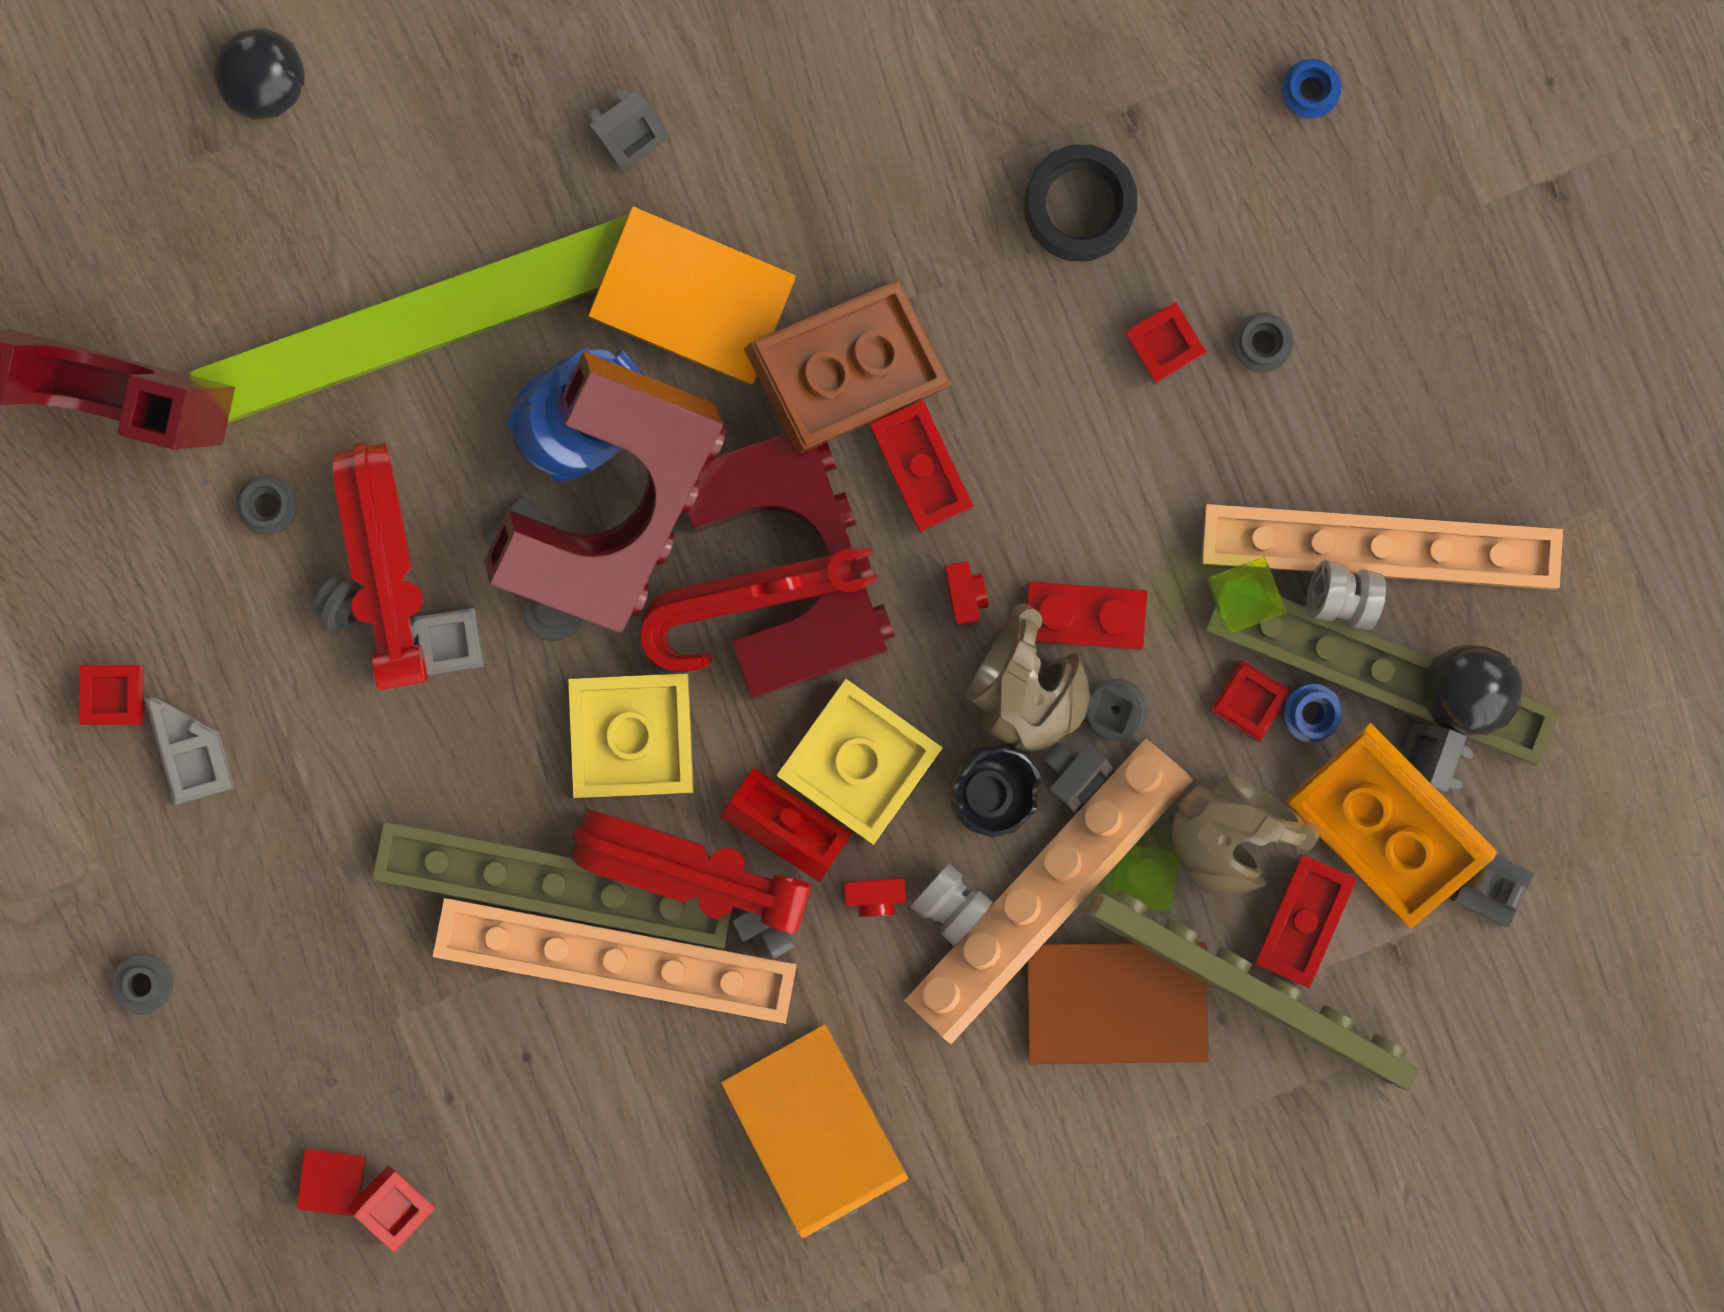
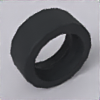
(1095, 160)

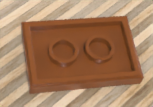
(847, 366)
(1113, 1007)

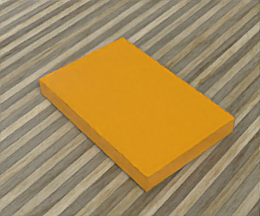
(689, 295)
(1391, 826)
(814, 1131)

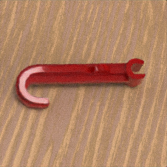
(379, 561)
(743, 594)
(685, 870)

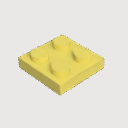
(631, 736)
(859, 761)

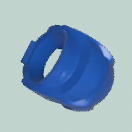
(540, 428)

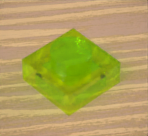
(1246, 595)
(1148, 876)

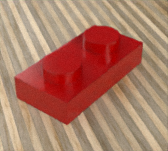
(921, 466)
(1089, 615)
(786, 825)
(1305, 920)

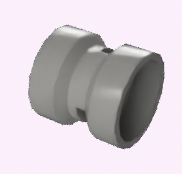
(1346, 595)
(951, 904)

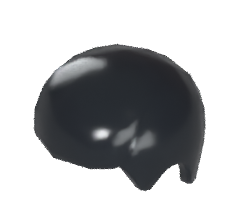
(259, 73)
(1472, 690)
(994, 790)

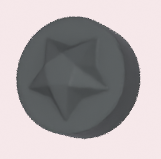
(1116, 709)

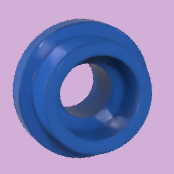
(1318, 72)
(1326, 720)

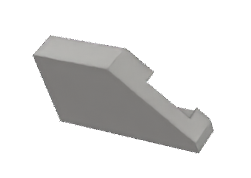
(449, 641)
(189, 752)

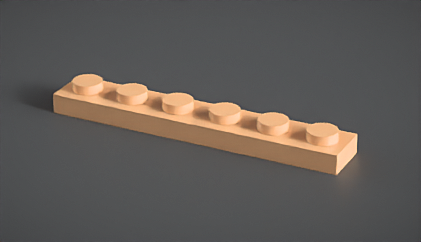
(1384, 545)
(1048, 890)
(614, 960)

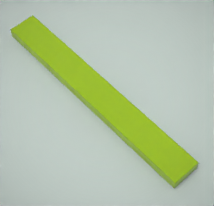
(416, 322)

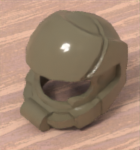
(1017, 702)
(1216, 822)

